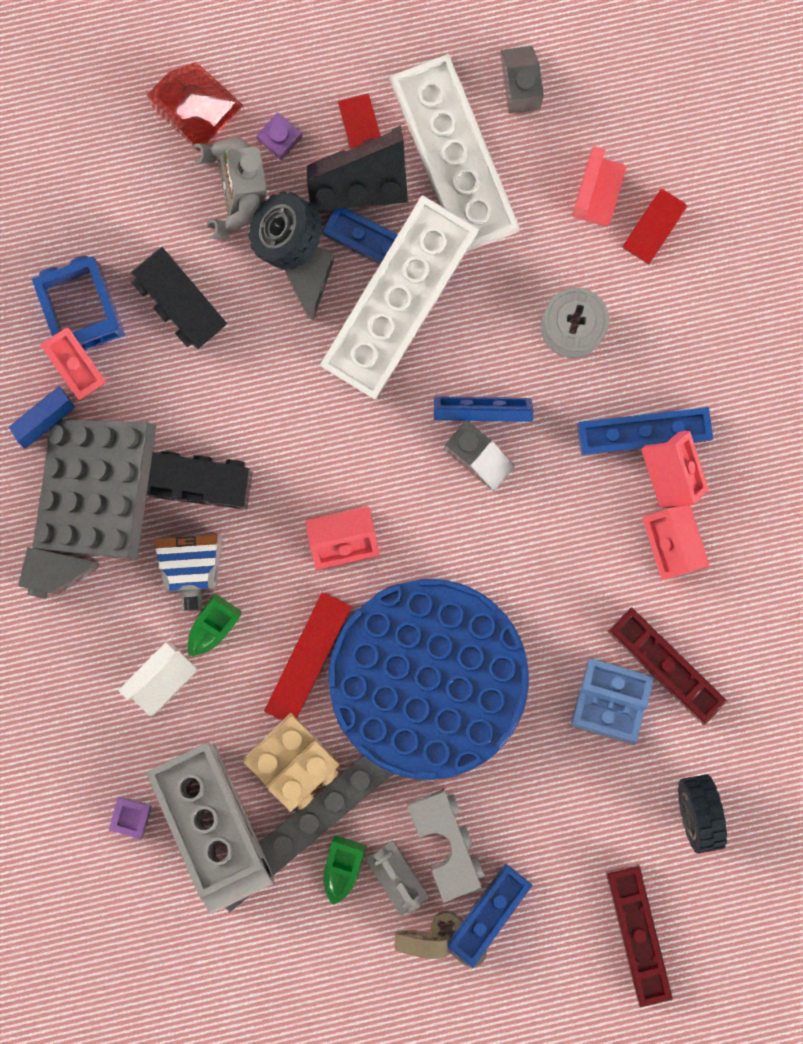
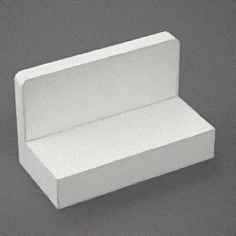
(159, 679)

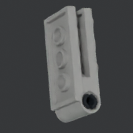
(245, 866)

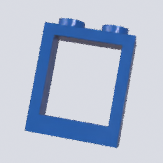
(94, 334)

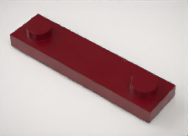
(667, 666)
(639, 935)

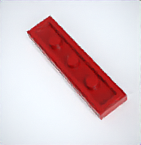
(308, 657)

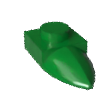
(212, 625)
(342, 867)

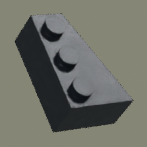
(360, 176)
(177, 299)
(199, 480)

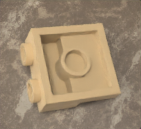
(292, 763)

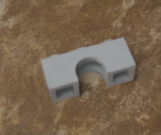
(457, 872)

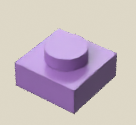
(279, 136)
(130, 817)

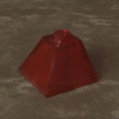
(193, 103)

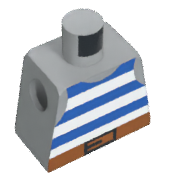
(189, 566)

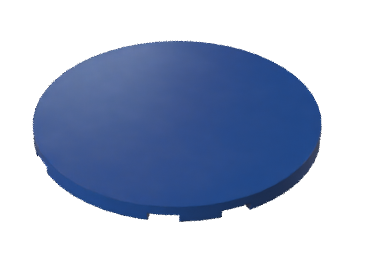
(428, 679)

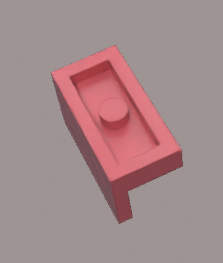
(599, 189)
(73, 363)
(675, 471)
(342, 537)
(675, 541)

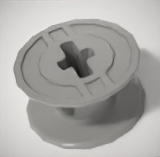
(592, 322)

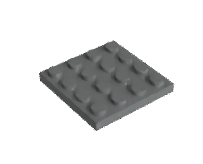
(95, 488)

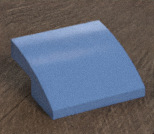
(612, 701)

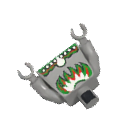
(241, 181)

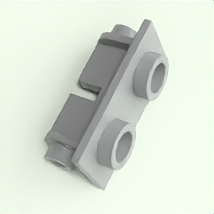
(397, 878)

